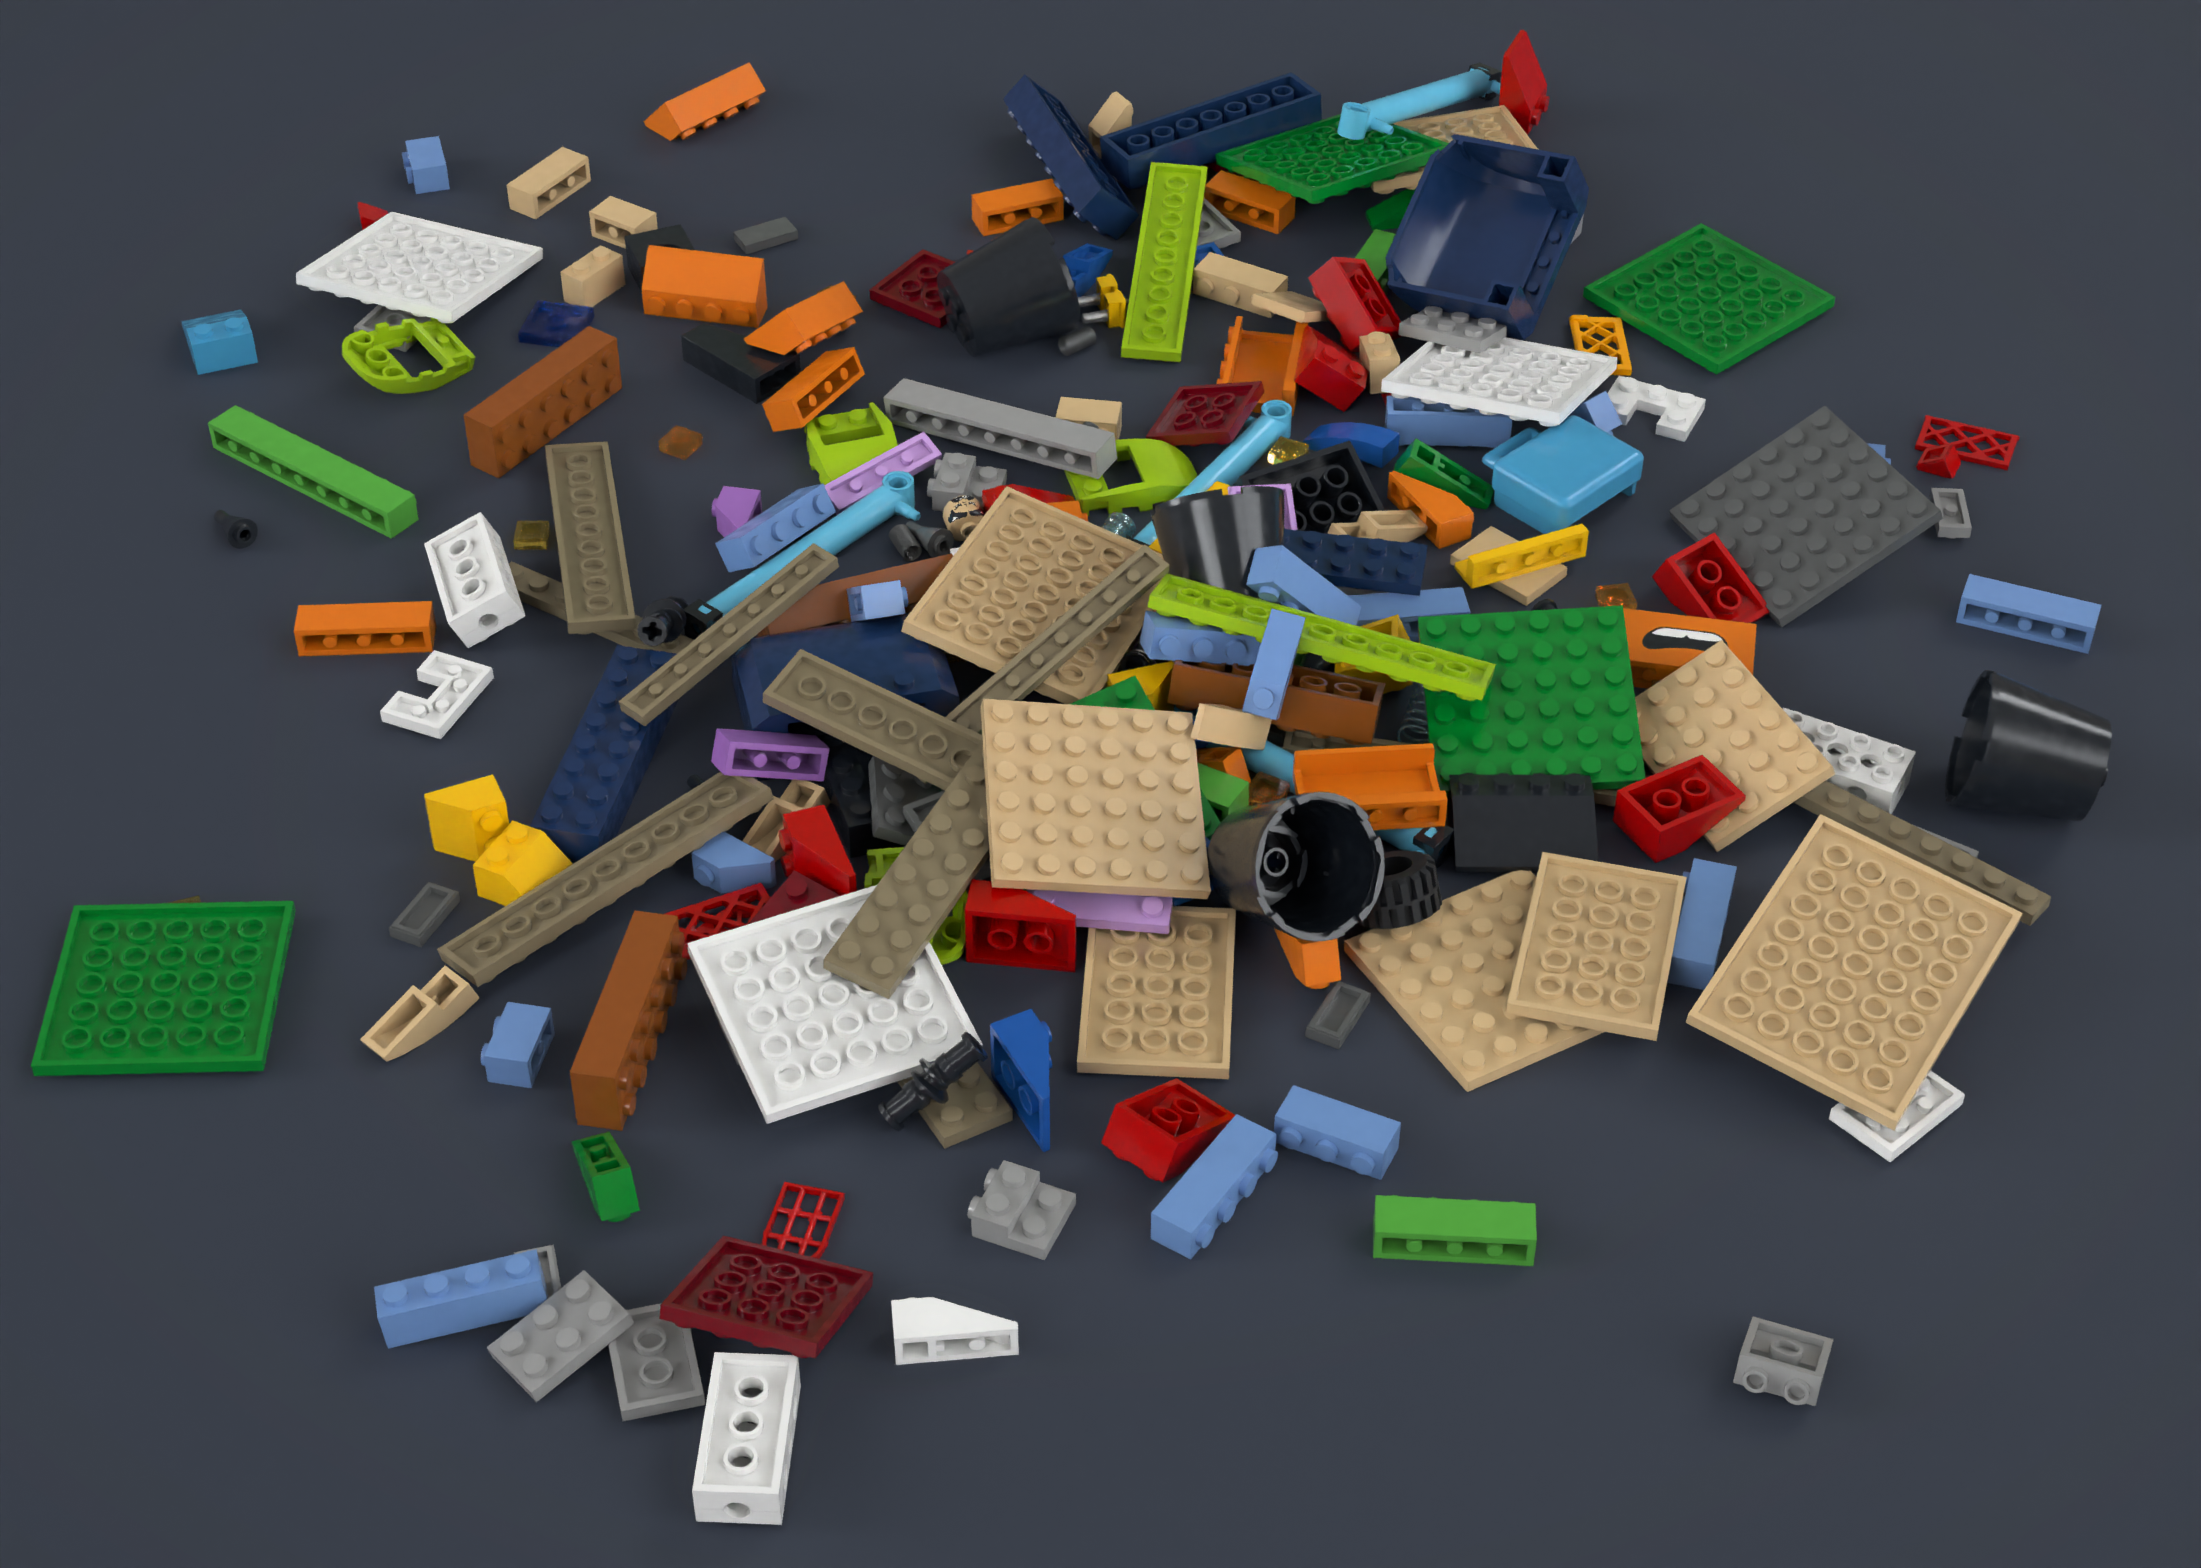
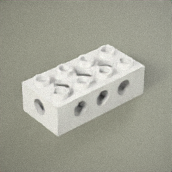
(474, 580)
(1860, 762)
(742, 1391)

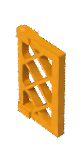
(1598, 325)

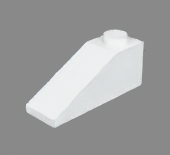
(945, 1331)

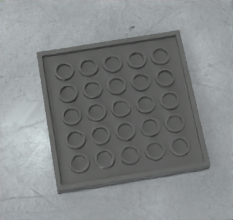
(1808, 513)

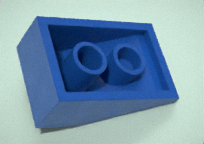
(1022, 1070)

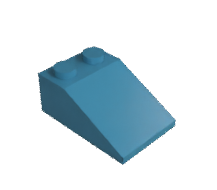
(220, 341)

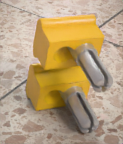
(1110, 302)

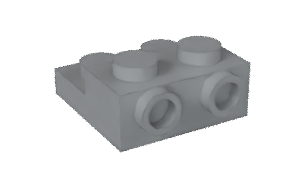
(960, 476)
(1020, 1210)
(1783, 1361)

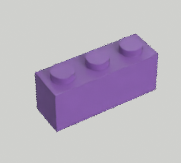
(770, 755)

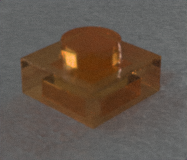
(680, 442)
(1615, 596)
(1267, 788)

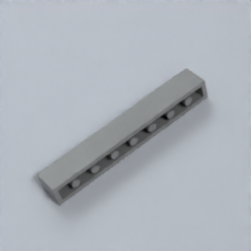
(1001, 428)

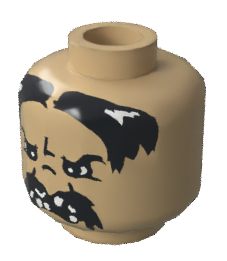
(962, 516)

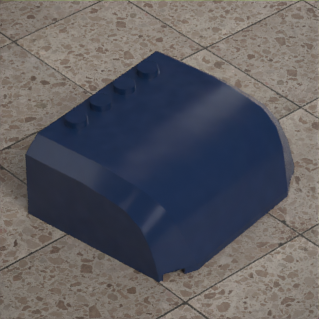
(1488, 231)
(866, 648)

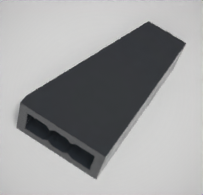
(737, 365)

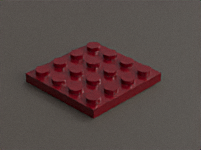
(767, 1297)

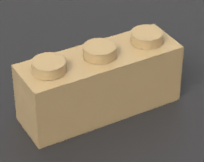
(548, 182)
(1235, 282)

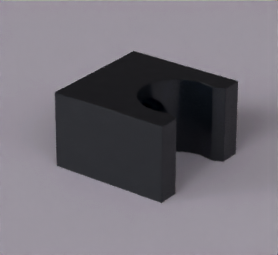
(638, 245)

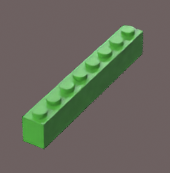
(314, 471)

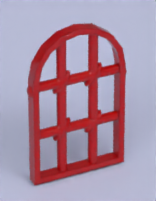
(812, 1218)

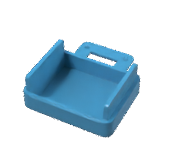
(1561, 473)

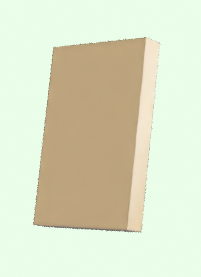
(1292, 306)
(1521, 588)

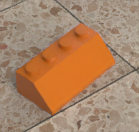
(707, 103)
(704, 286)
(808, 322)

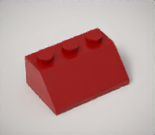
(1354, 300)

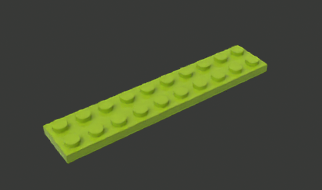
(1164, 263)
(1326, 637)

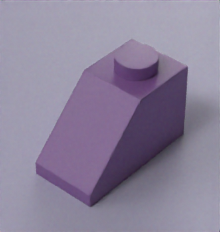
(735, 508)

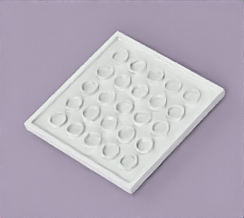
(419, 267)
(1504, 379)
(812, 1033)

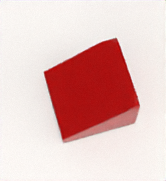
(369, 214)
(1940, 461)

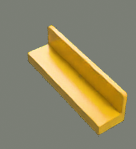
(1524, 556)

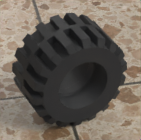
(1407, 893)

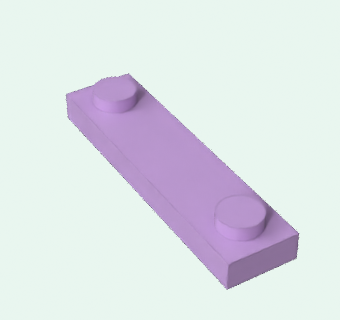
(908, 456)
(1114, 911)

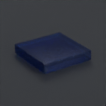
(554, 323)

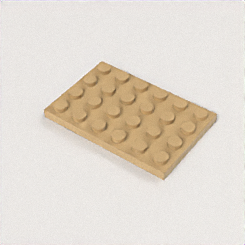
(1731, 720)
(1597, 946)
(1160, 998)

